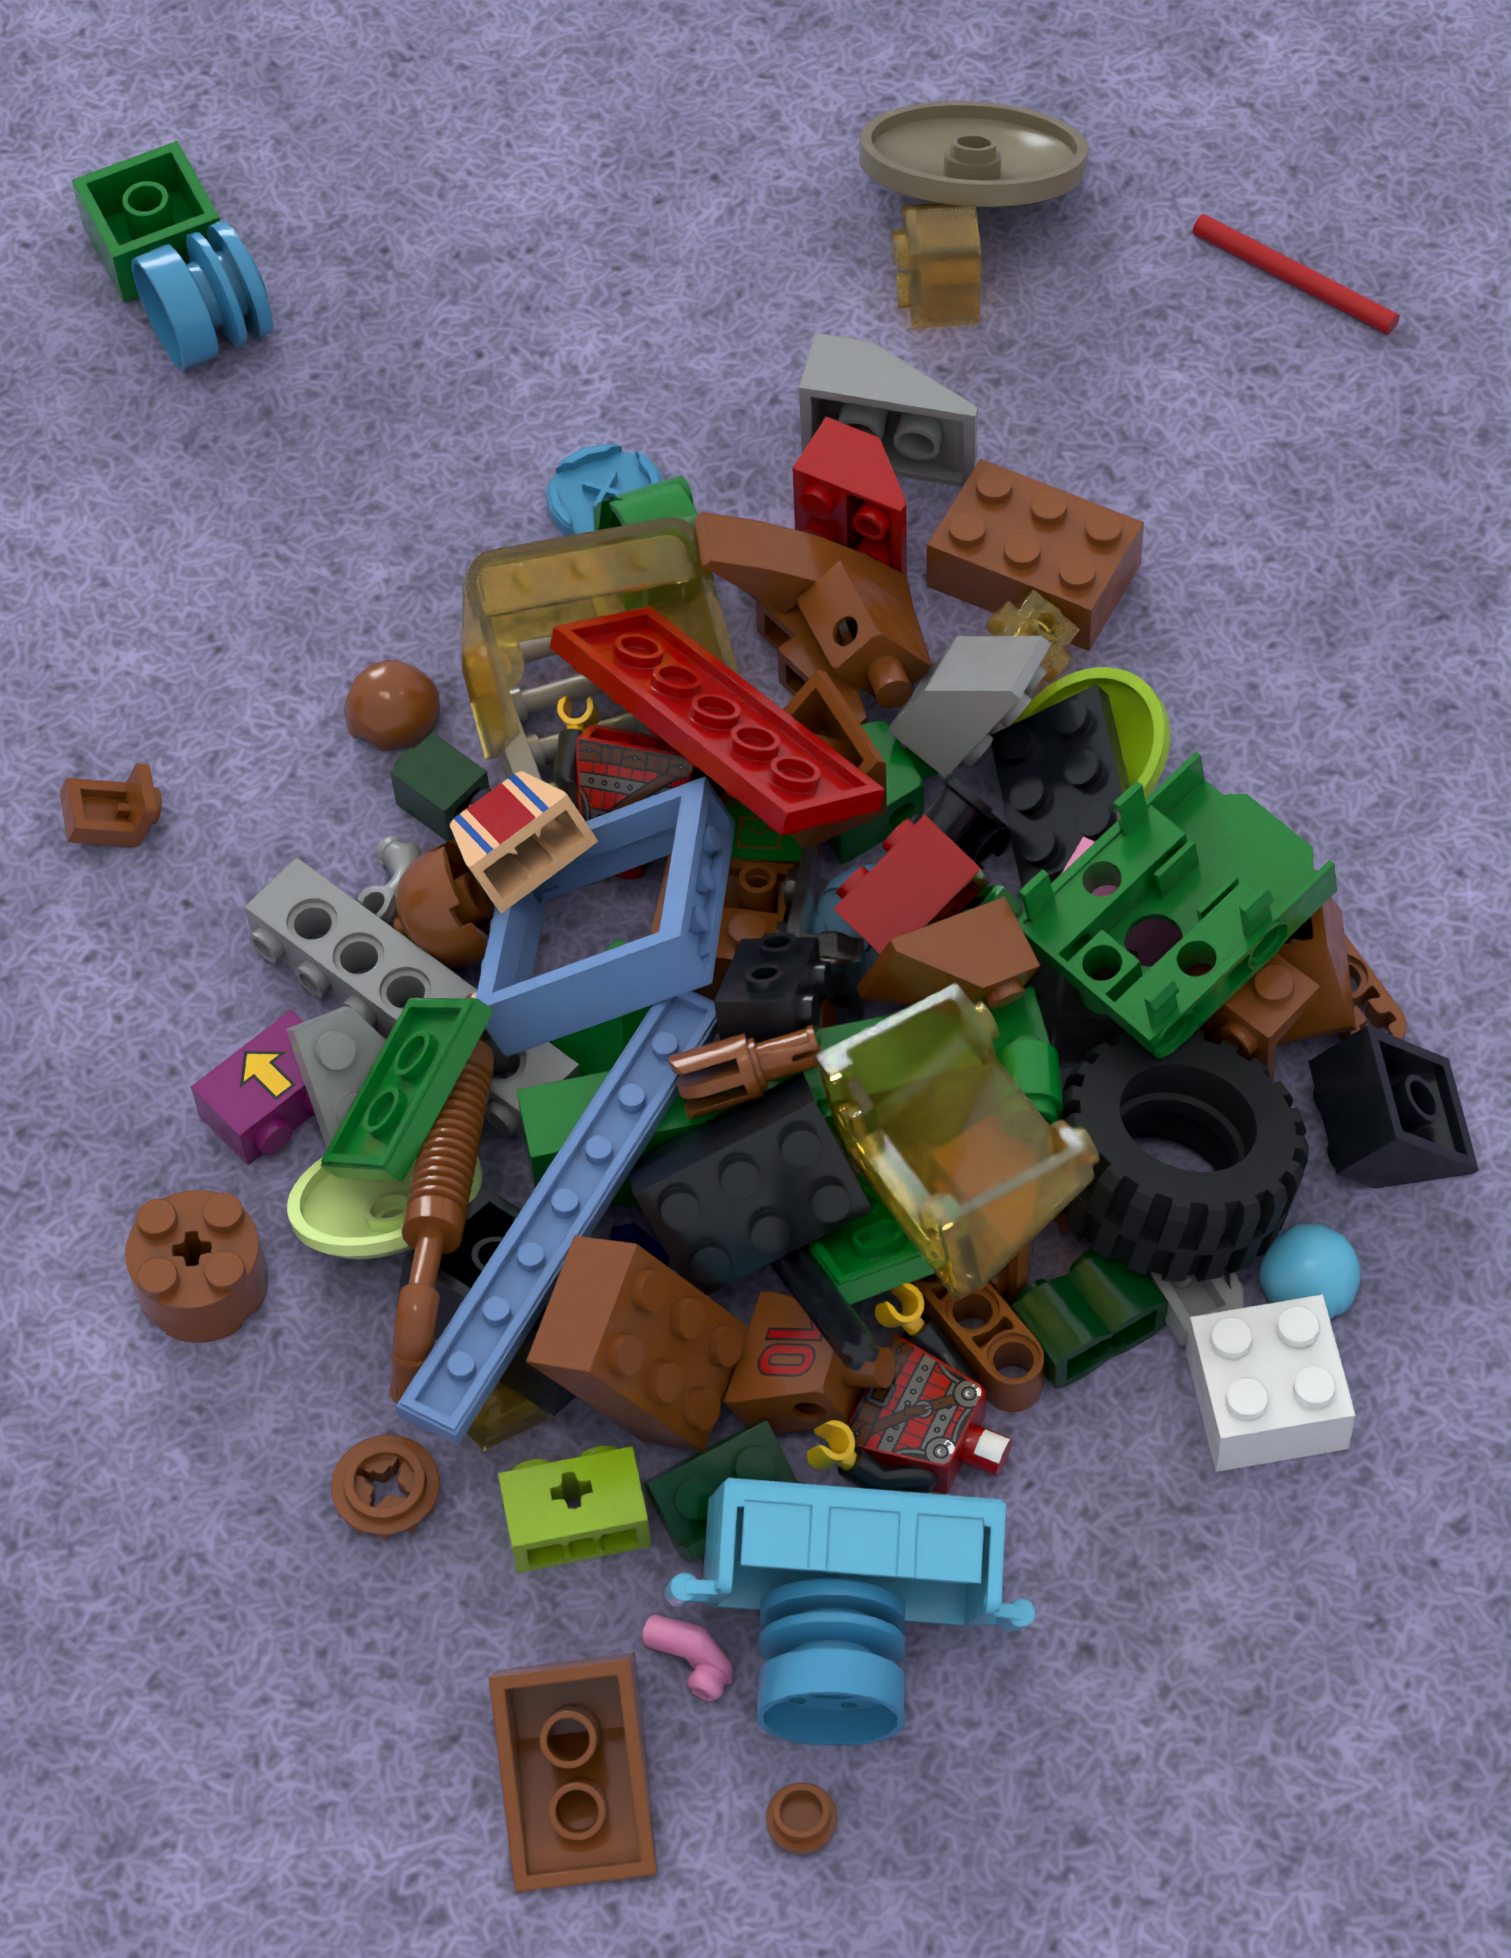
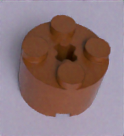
(196, 1264)

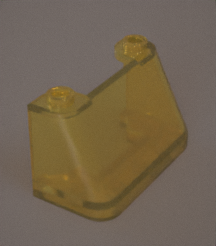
(952, 1137)

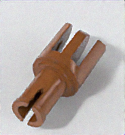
(739, 1069)

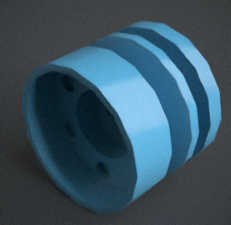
(210, 292)
(831, 1662)

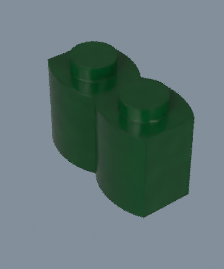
(1089, 1315)

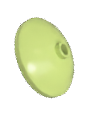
(353, 1215)

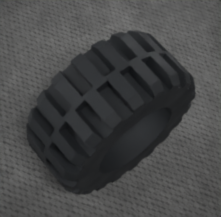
(1216, 1106)

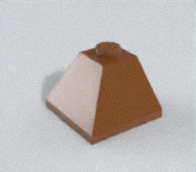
(975, 949)

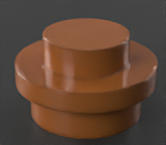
(801, 1818)

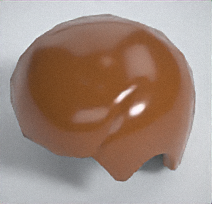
(392, 705)

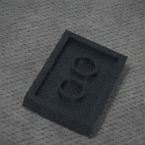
(1059, 780)

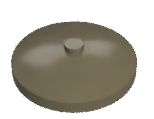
(973, 153)

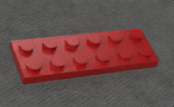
(717, 720)

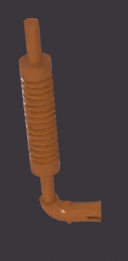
(438, 1211)

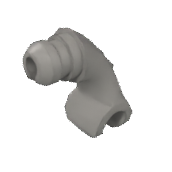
(396, 857)

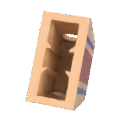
(519, 837)

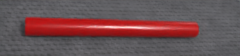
(1296, 274)

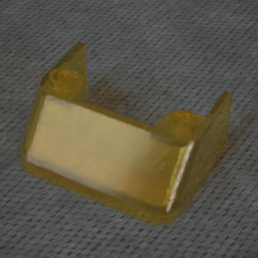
(536, 585)

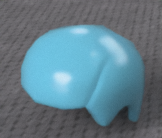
(1311, 1263)

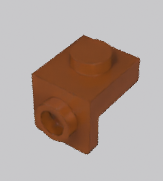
(111, 810)

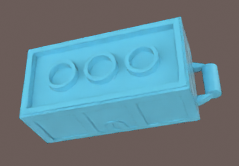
(925, 1547)

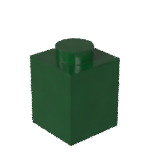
(436, 783)

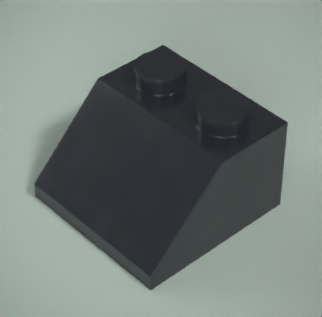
(1390, 1111)

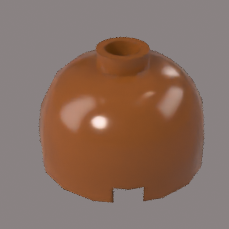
(444, 908)

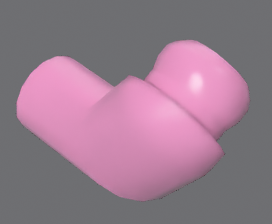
(697, 1647)

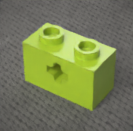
(552, 1535)

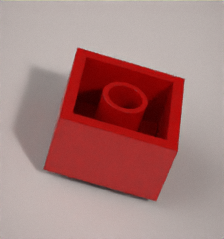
(911, 886)

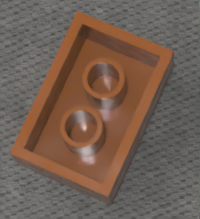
(1026, 536)
(638, 1343)

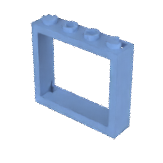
(676, 960)

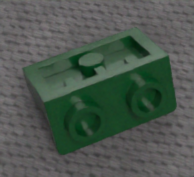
(684, 1489)

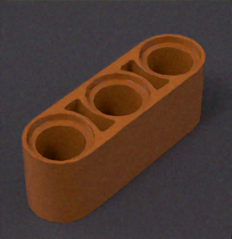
(992, 1347)

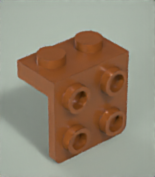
(1261, 1010)

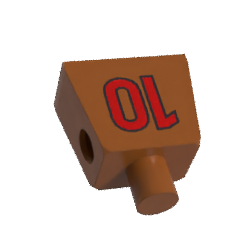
(794, 1373)

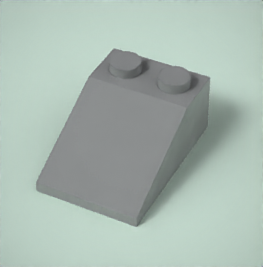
(920, 422)

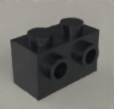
(773, 987)

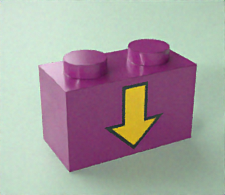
(256, 1094)

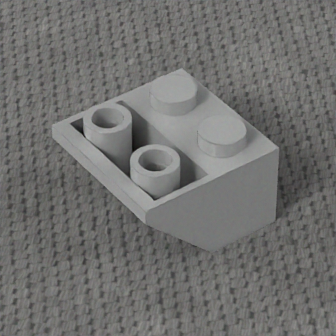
(968, 696)

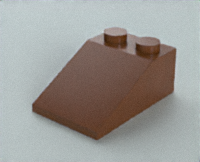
(574, 1771)

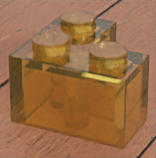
(941, 265)

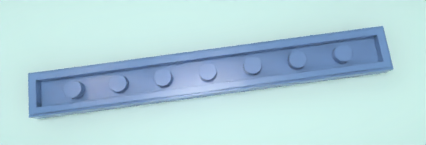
(564, 1204)

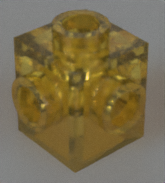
(1037, 618)

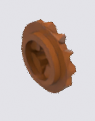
(378, 1460)

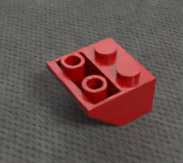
(851, 494)

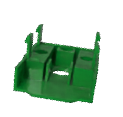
(1185, 856)

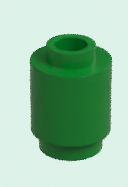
(1036, 1072)

